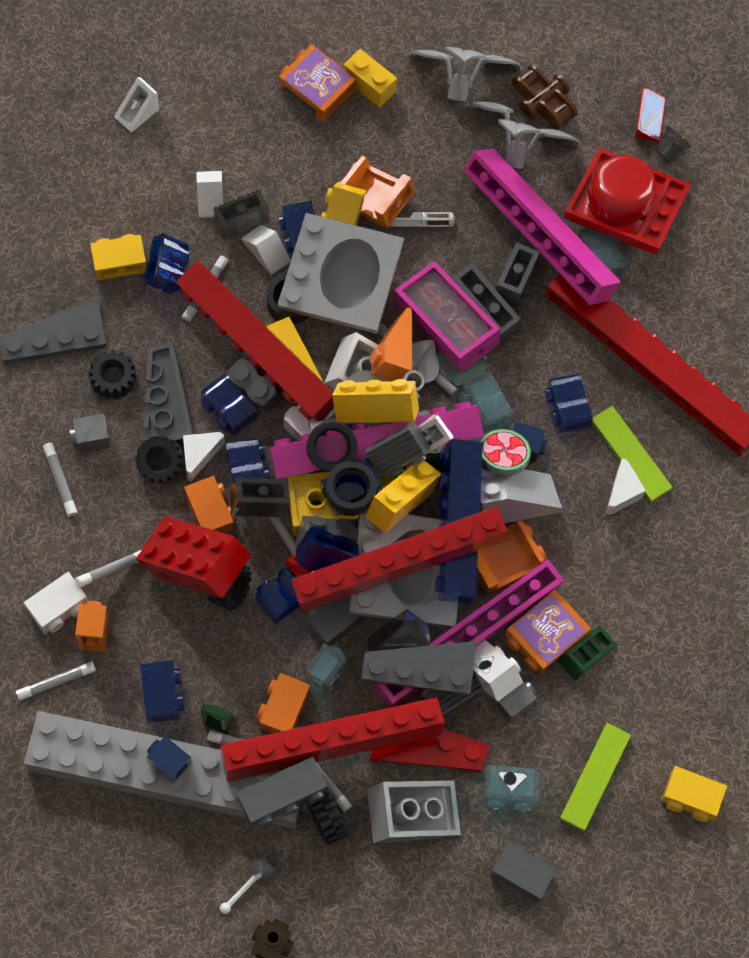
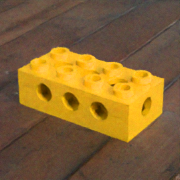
(305, 490)

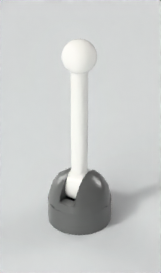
(261, 871)

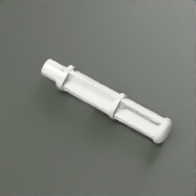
(420, 219)

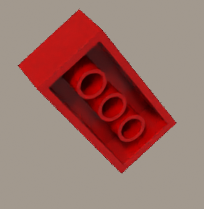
(193, 556)

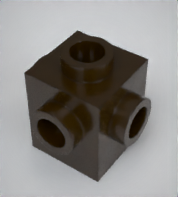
(277, 929)

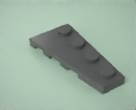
(60, 334)
(165, 396)
(429, 668)

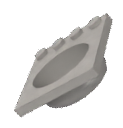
(341, 268)
(410, 592)

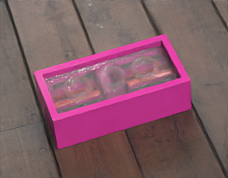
(448, 316)

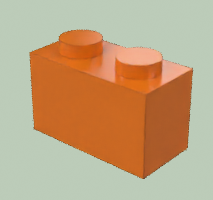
(208, 505)
(92, 626)
(284, 704)

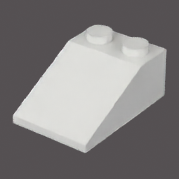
(351, 357)

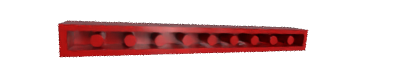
(657, 364)

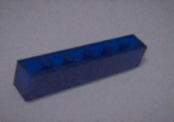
(460, 500)

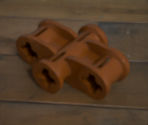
(544, 97)

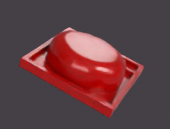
(627, 200)

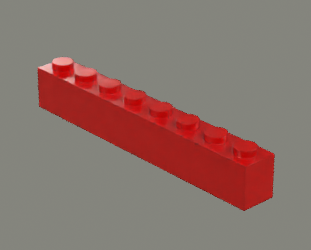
(258, 341)
(400, 559)
(332, 739)

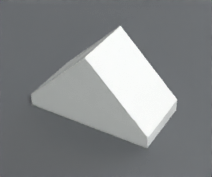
(138, 105)
(209, 192)
(267, 248)
(435, 432)
(200, 450)
(626, 488)

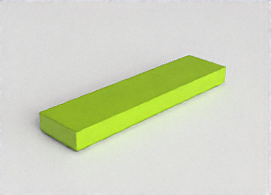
(626, 446)
(595, 777)

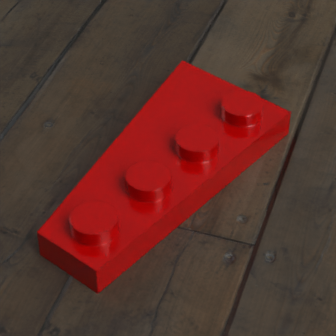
(443, 751)

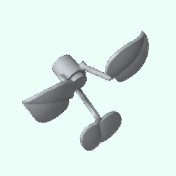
(459, 83)
(516, 149)
(424, 370)

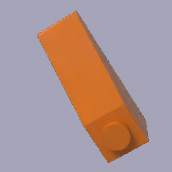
(394, 353)

